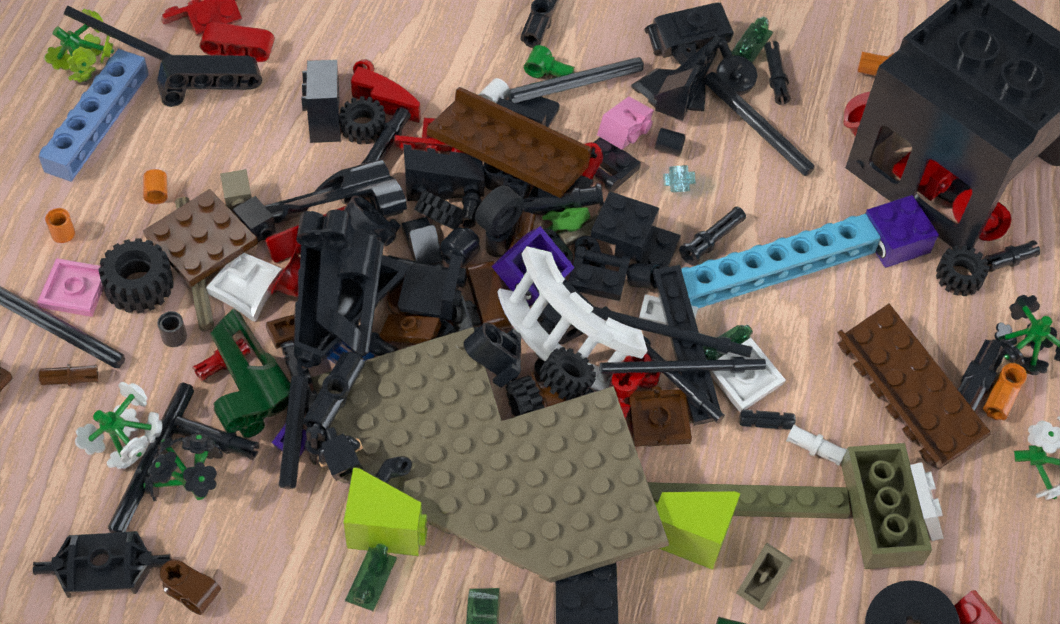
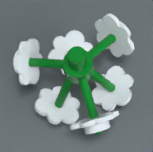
(120, 424)
(1044, 440)

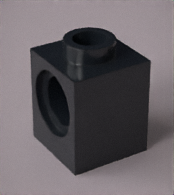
(256, 218)

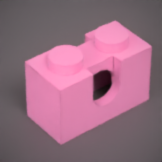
(625, 122)

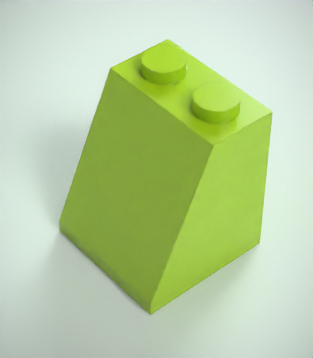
(382, 516)
(696, 523)

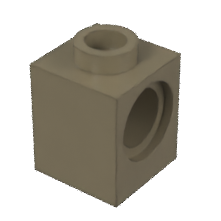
(235, 188)

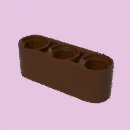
(484, 288)

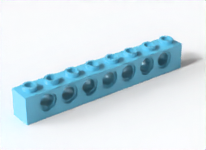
(780, 260)

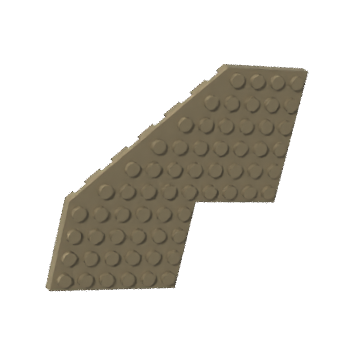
(537, 489)

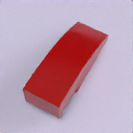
(387, 92)

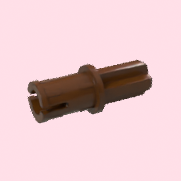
(68, 375)

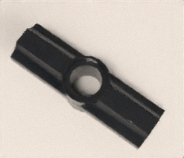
(538, 22)
(981, 372)
(340, 379)

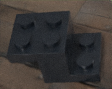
(634, 231)

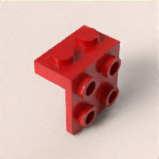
(934, 180)

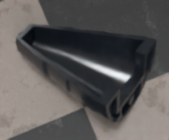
(311, 339)

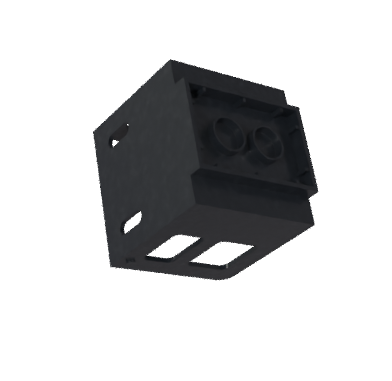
(972, 94)

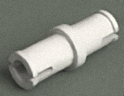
(816, 445)

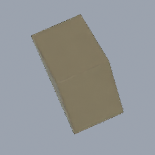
(765, 576)

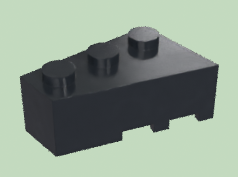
(321, 100)
(442, 174)

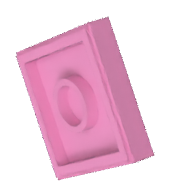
(72, 288)

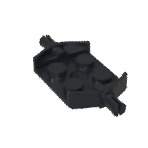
(125, 568)

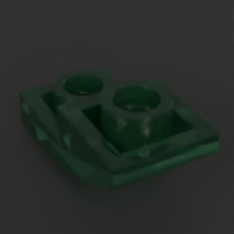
(483, 606)

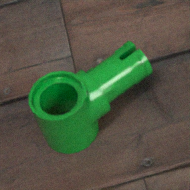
(543, 63)

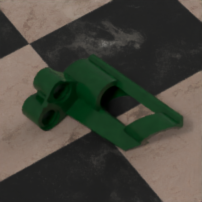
(261, 388)

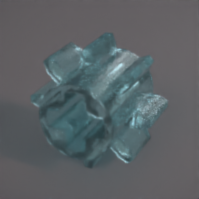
(679, 178)

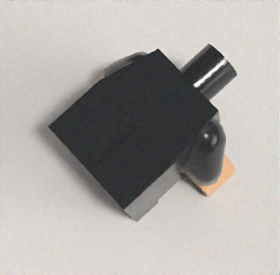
(339, 453)

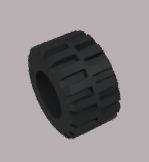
(130, 259)

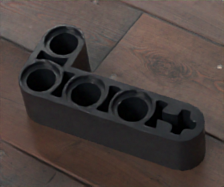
(205, 72)
(494, 178)

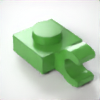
(568, 219)

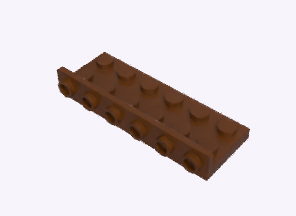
(511, 142)
(913, 387)

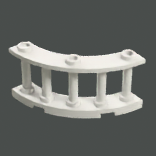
(574, 311)

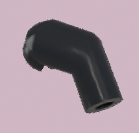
(394, 468)

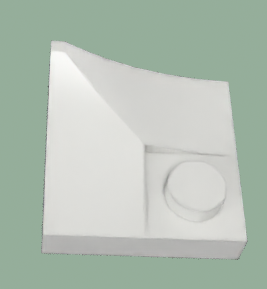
(245, 284)

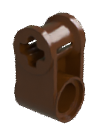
(193, 588)

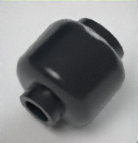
(461, 243)

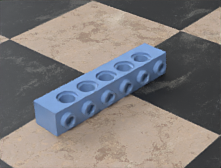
(93, 115)

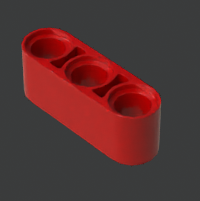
(237, 41)

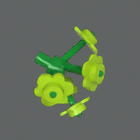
(81, 51)

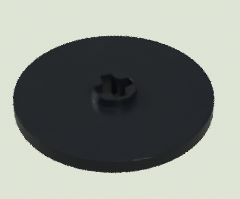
(911, 601)

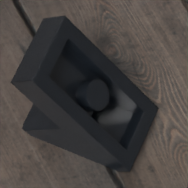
(422, 241)

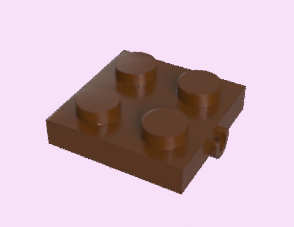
(659, 418)

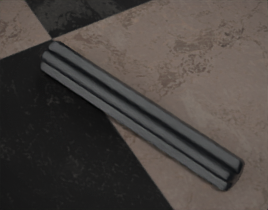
(293, 432)

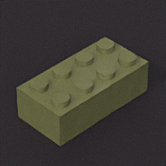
(885, 506)

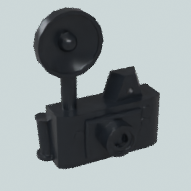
(688, 30)

